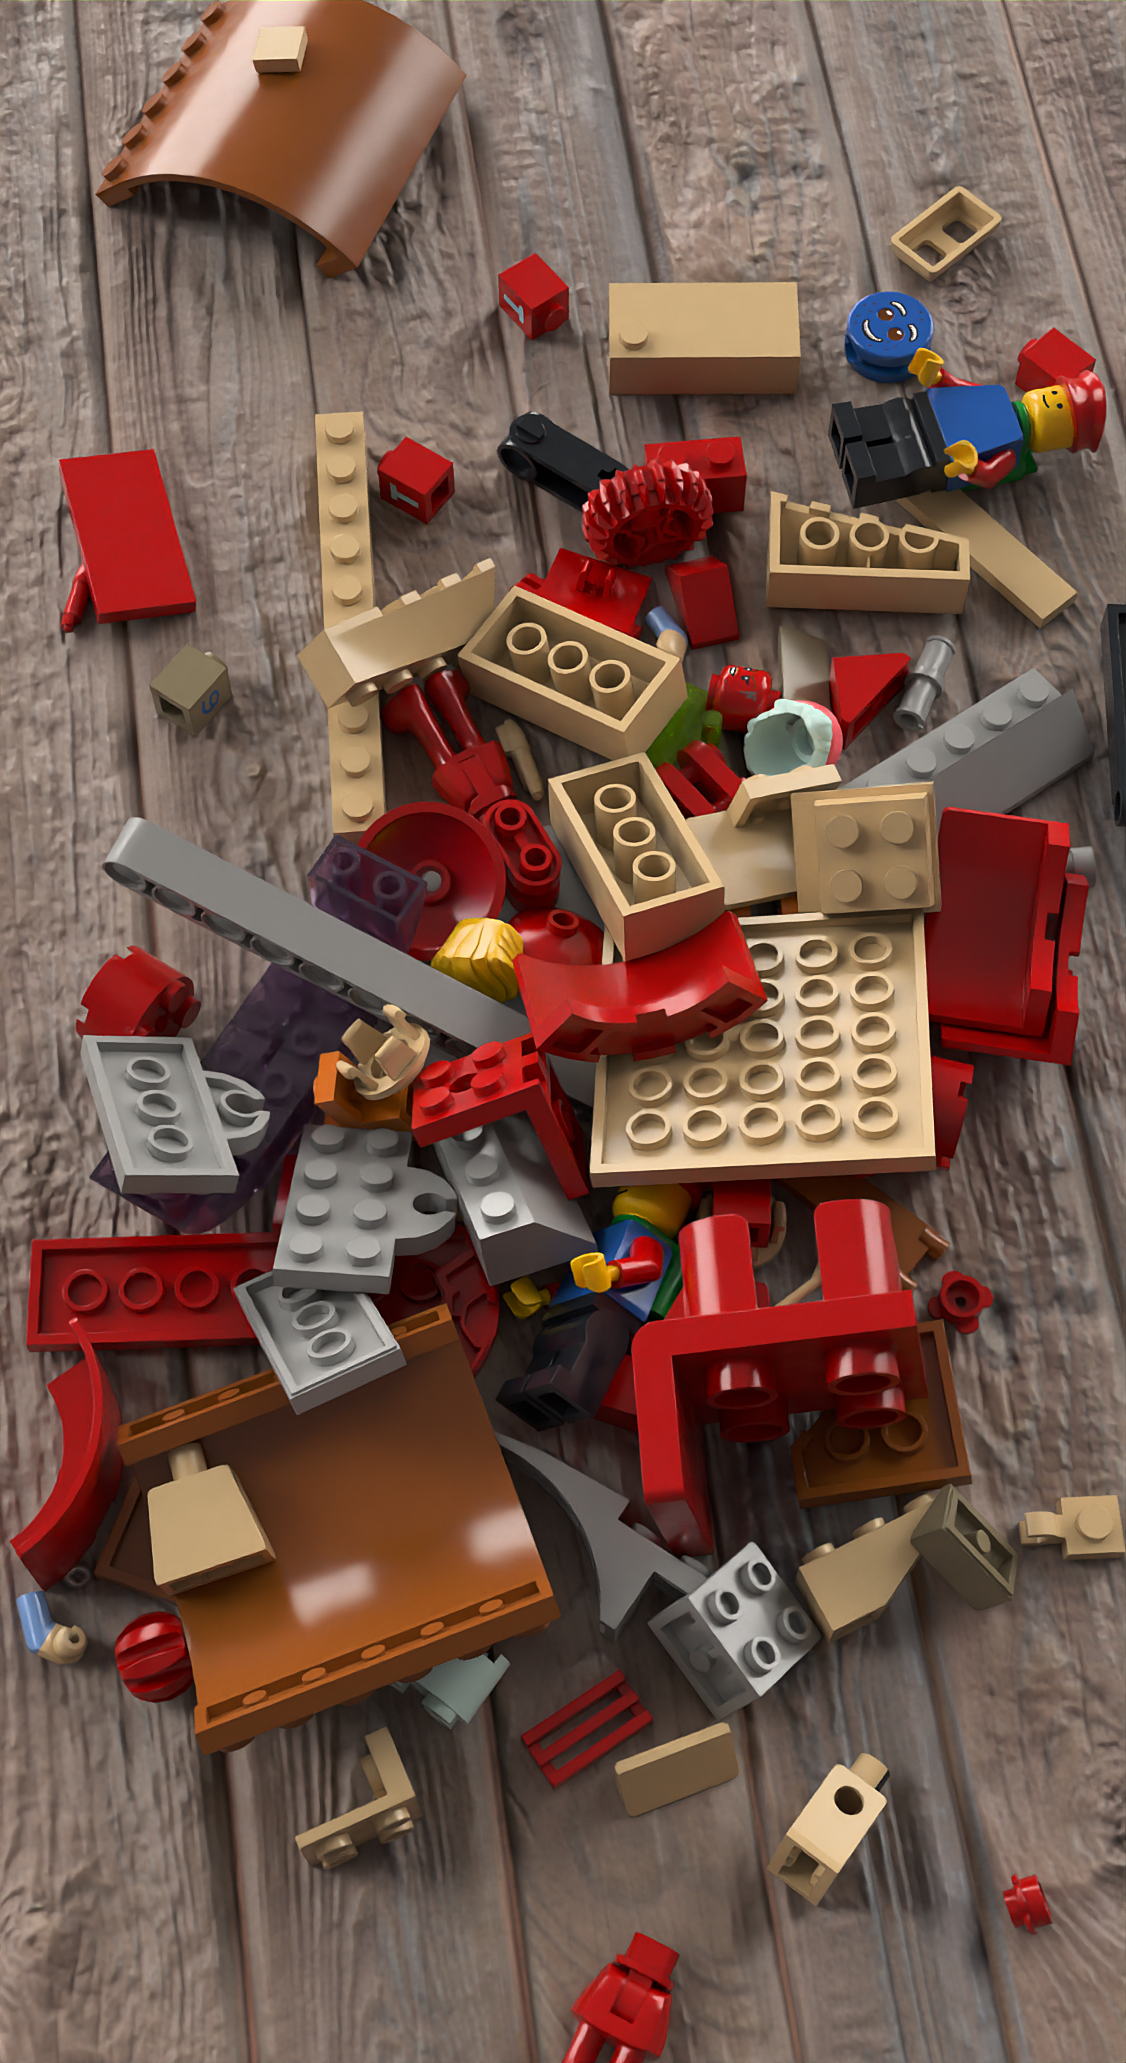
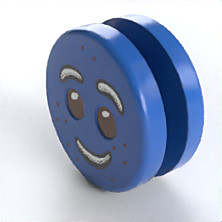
(886, 334)

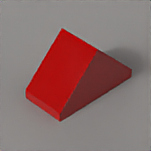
(704, 601)
(863, 688)

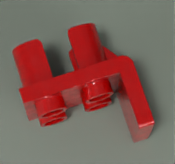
(752, 1364)

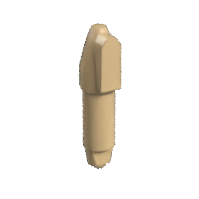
(516, 747)

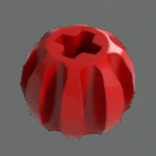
(154, 1657)

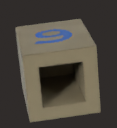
(191, 689)

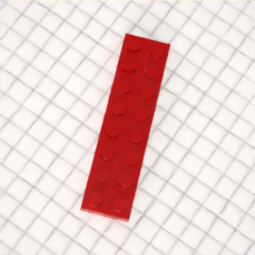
(181, 1289)

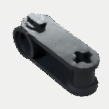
(555, 459)

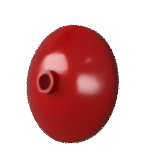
(455, 846)

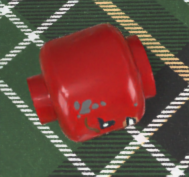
(740, 696)

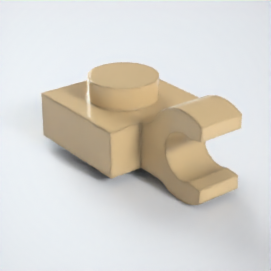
(1083, 1525)

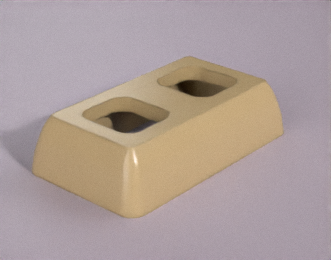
(929, 226)

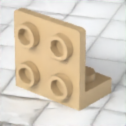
(384, 1818)

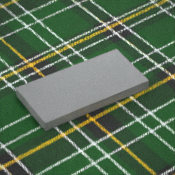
(318, 1339)

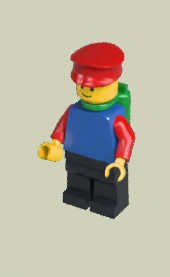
(959, 433)
(600, 1305)

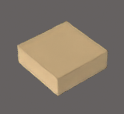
(280, 49)

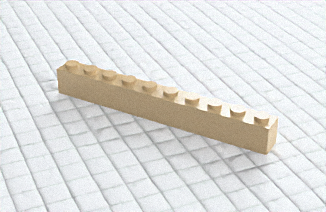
(348, 591)

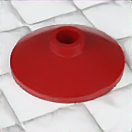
(559, 936)

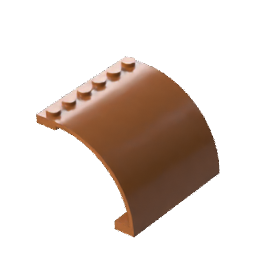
(308, 143)
(384, 1532)

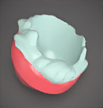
(792, 737)

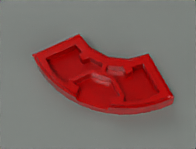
(471, 1305)

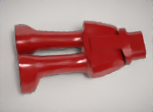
(465, 780)
(626, 2006)

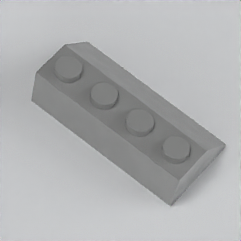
(512, 1199)

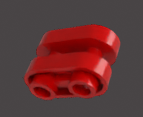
(702, 782)
(528, 853)

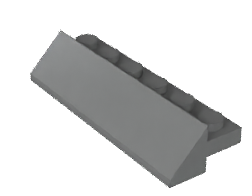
(994, 750)

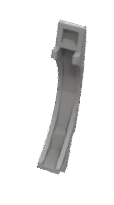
(621, 1557)

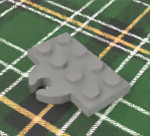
(167, 1117)
(357, 1209)

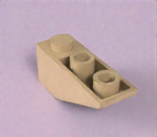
(858, 1580)

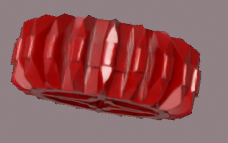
(647, 514)

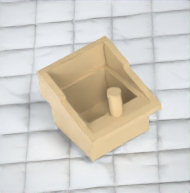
(866, 849)

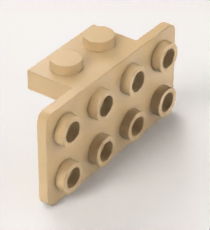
(754, 838)

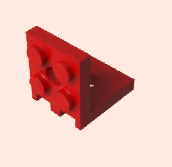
(497, 1084)

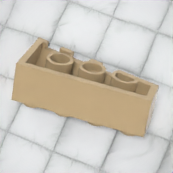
(860, 563)
(401, 640)

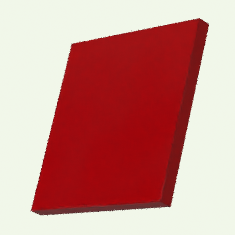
(596, 589)

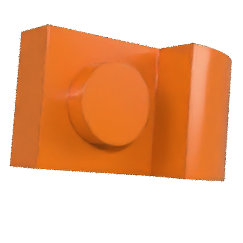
(349, 1109)

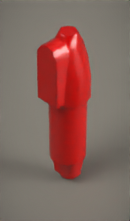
(76, 601)

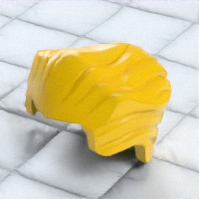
(482, 956)

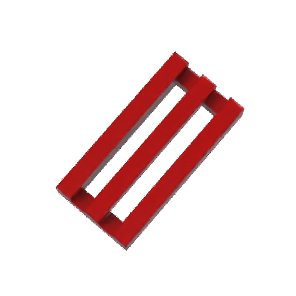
(627, 1700)

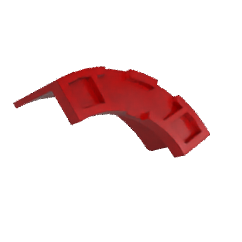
(992, 937)
(642, 1002)
(1063, 1009)
(87, 1472)

